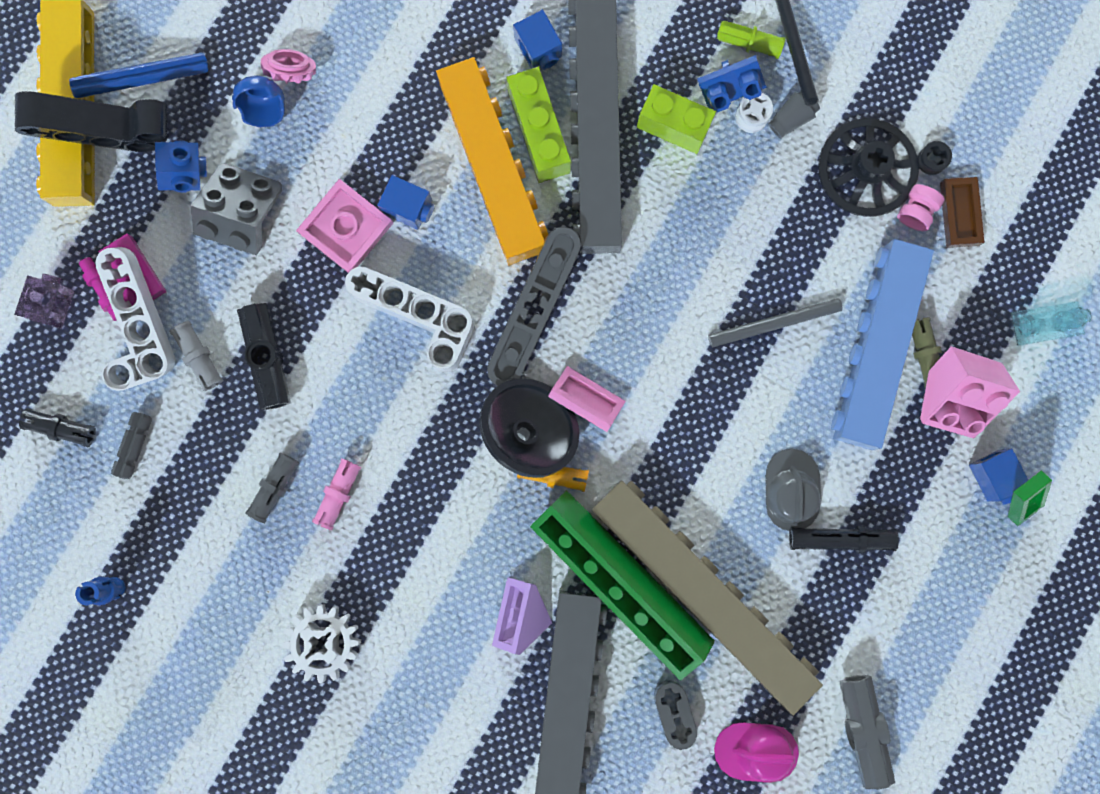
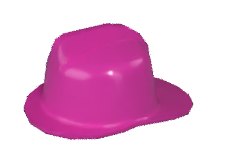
(756, 752)

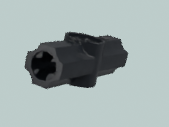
(260, 335)

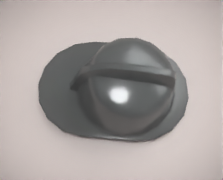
(792, 489)

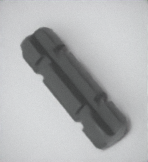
(131, 445)

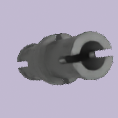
(272, 488)

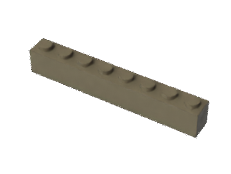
(706, 596)

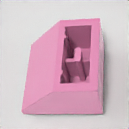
(966, 392)

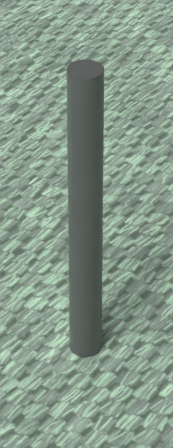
(775, 322)

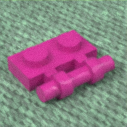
(93, 279)

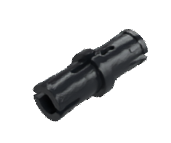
(57, 427)

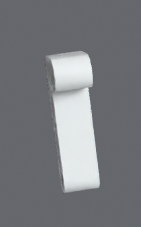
(408, 311)
(128, 316)

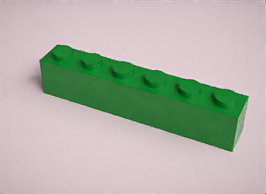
(624, 585)

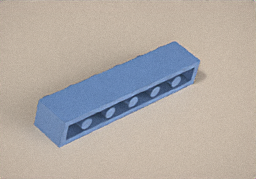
(882, 344)

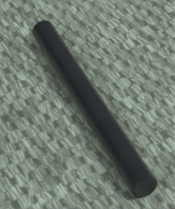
(797, 52)

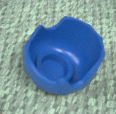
(259, 101)

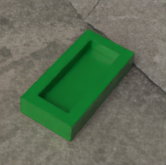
(1029, 498)

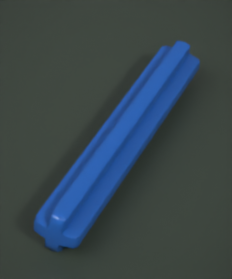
(138, 75)

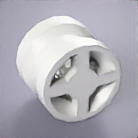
(759, 107)

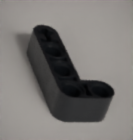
(91, 122)

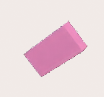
(586, 398)

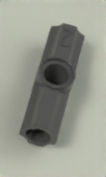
(867, 732)

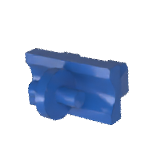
(732, 83)

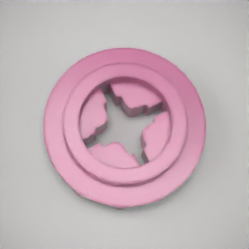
(288, 66)

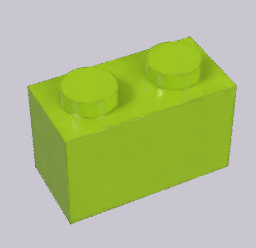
(675, 119)

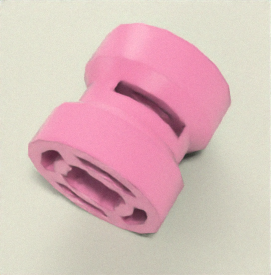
(921, 207)

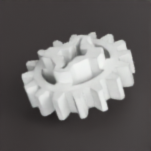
(311, 633)

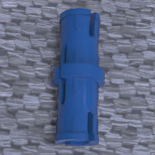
(100, 591)

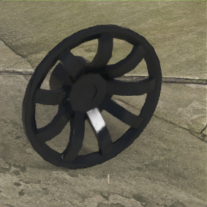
(869, 165)

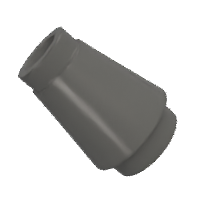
(792, 115)

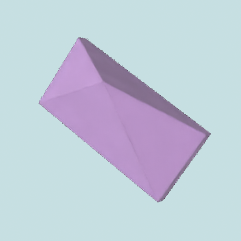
(520, 617)

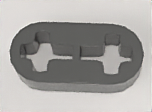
(683, 712)

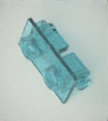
(1050, 323)

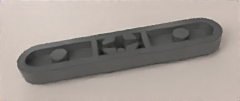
(546, 275)

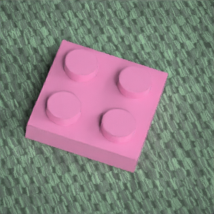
(344, 226)

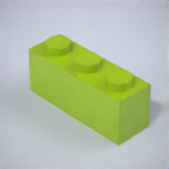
(538, 125)

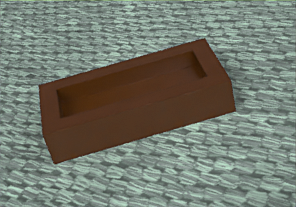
(962, 212)

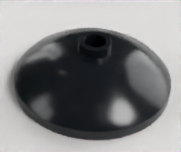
(526, 409)

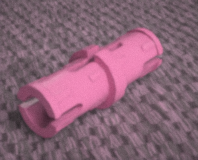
(336, 494)

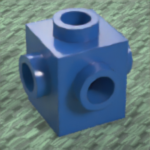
(179, 166)

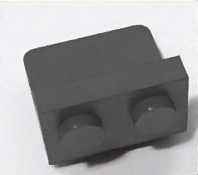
(234, 207)

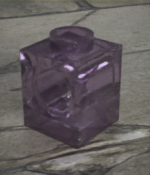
(31, 297)

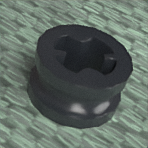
(939, 149)

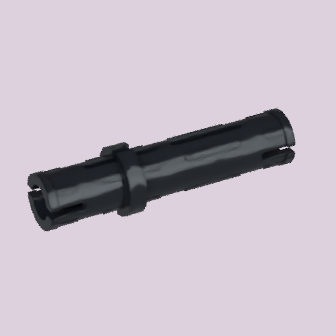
(855, 539)

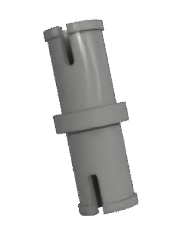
(196, 355)

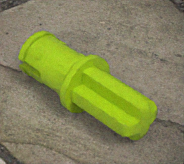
(750, 39)

